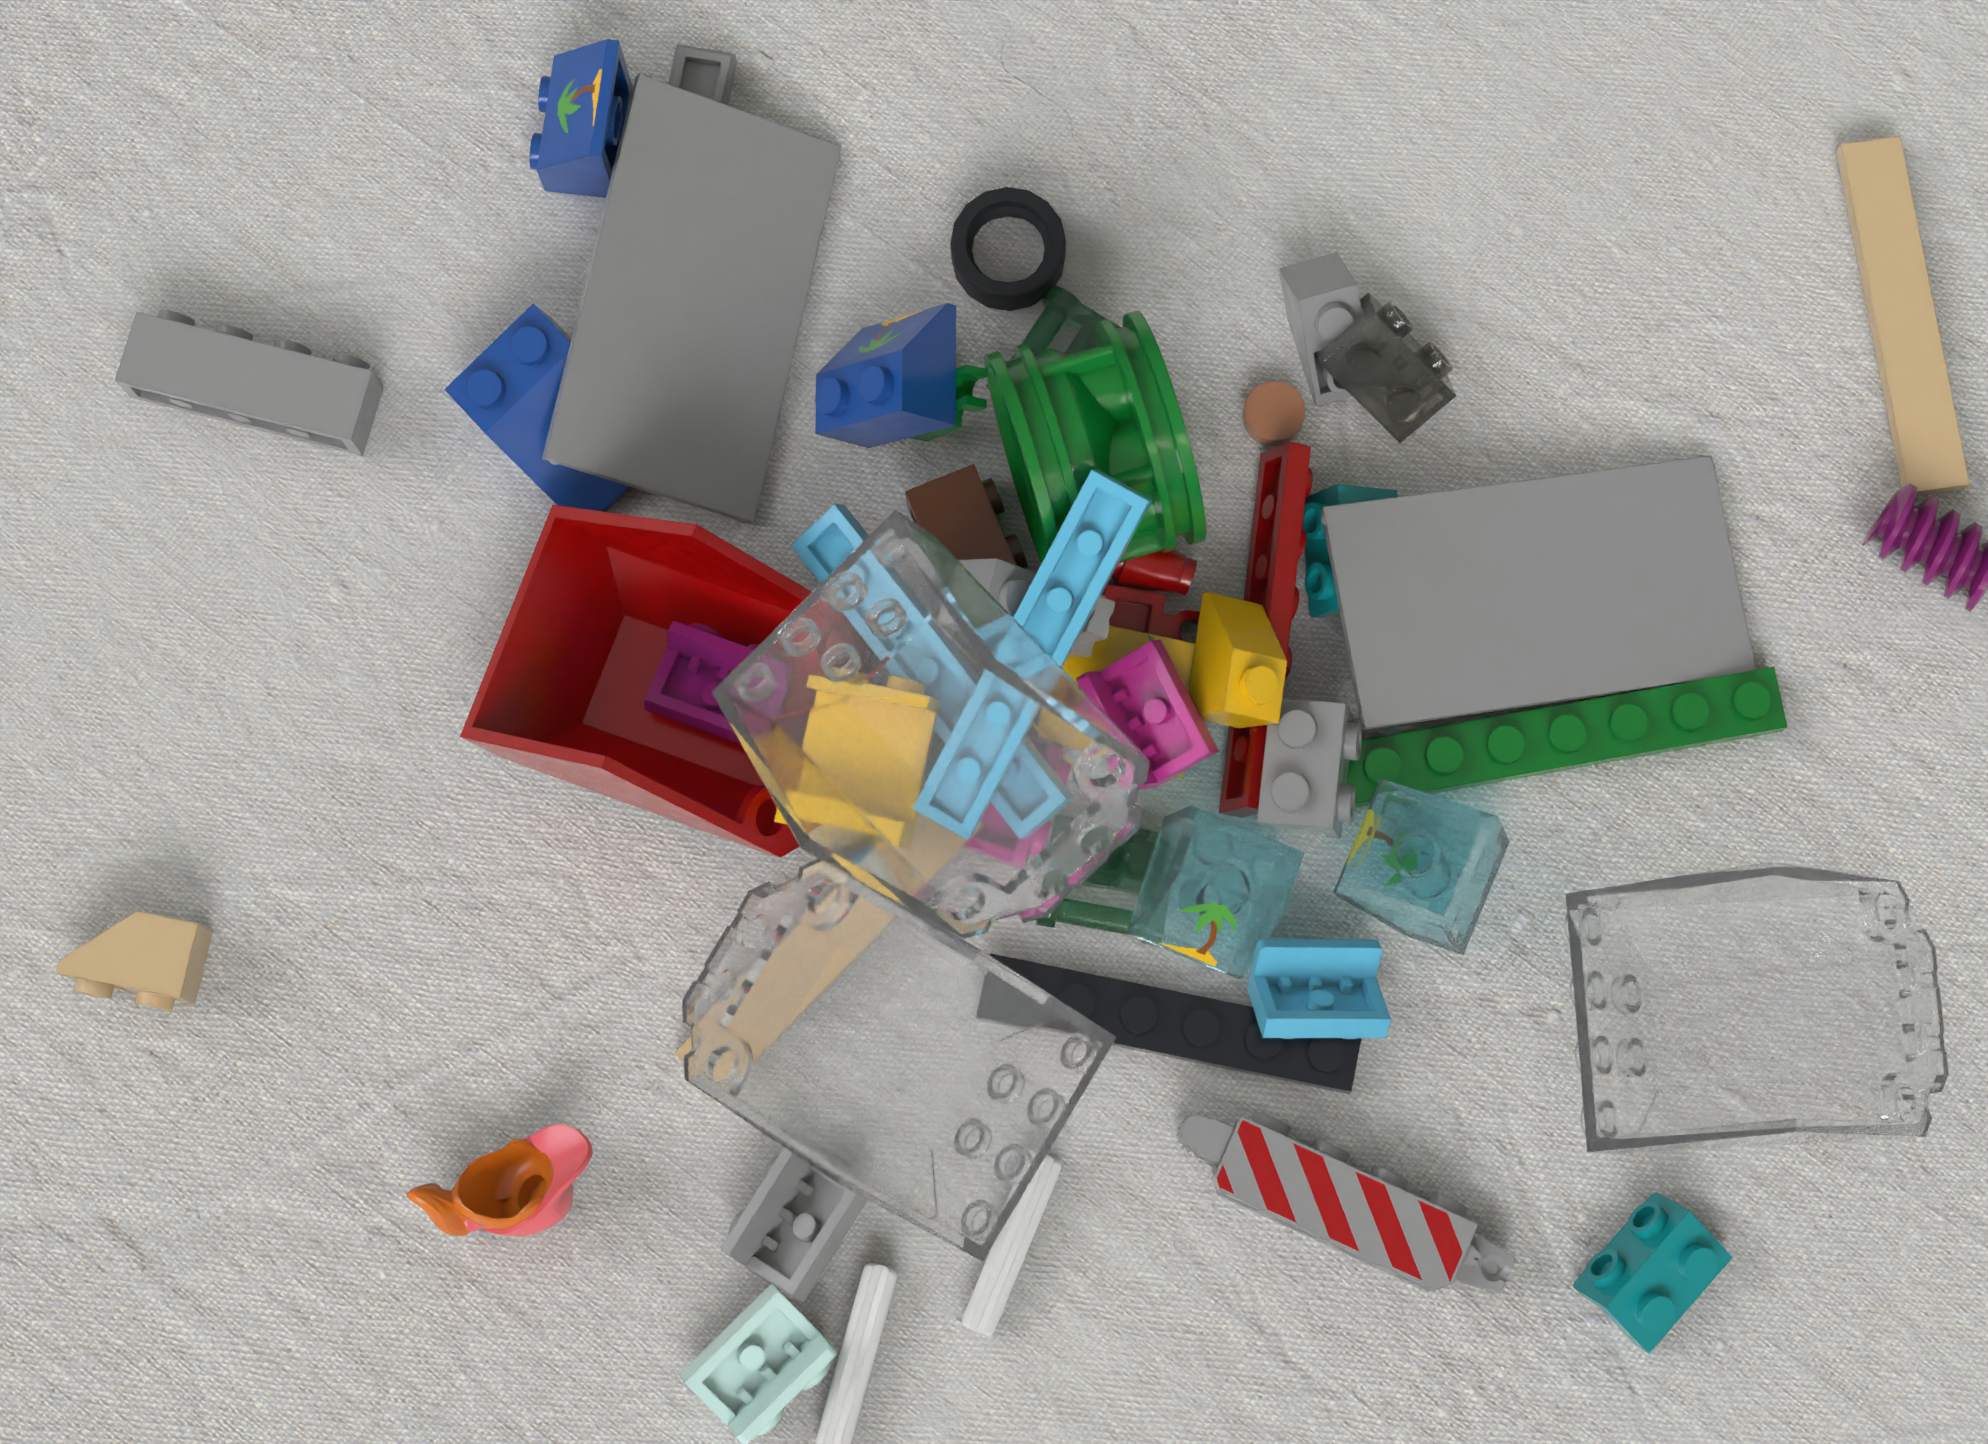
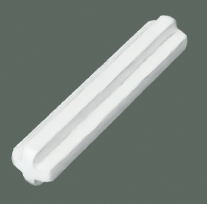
(1009, 1252)
(857, 1355)

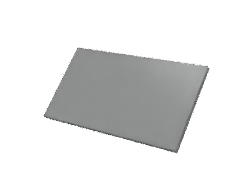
(692, 301)
(1536, 591)

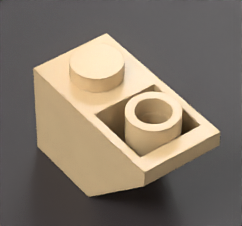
(142, 955)

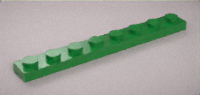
(1572, 735)

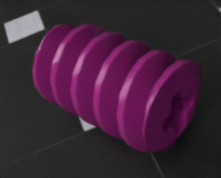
(1933, 543)

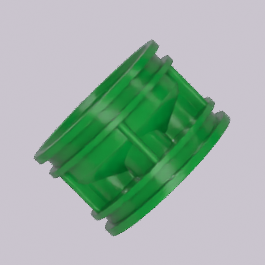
(1101, 412)

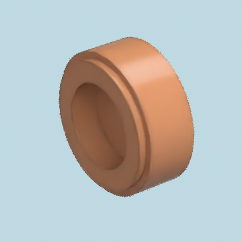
(1273, 413)

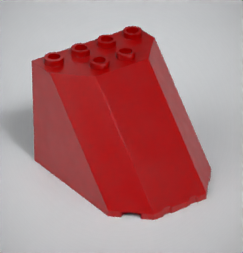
(585, 650)

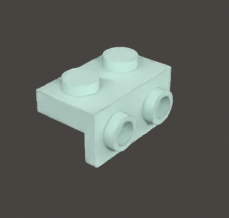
(759, 1365)

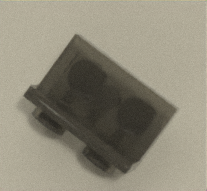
(1389, 368)

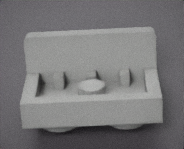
(1308, 768)
(792, 1224)

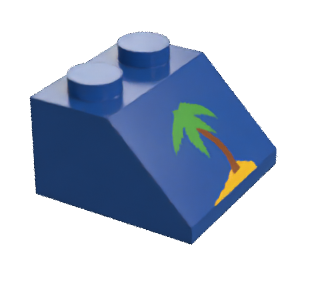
(583, 119)
(891, 381)

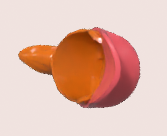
(512, 1188)

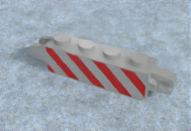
(1345, 1206)

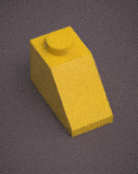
(1236, 664)

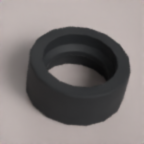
(996, 205)

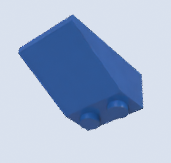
(513, 398)

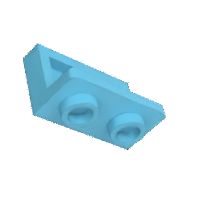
(1318, 989)

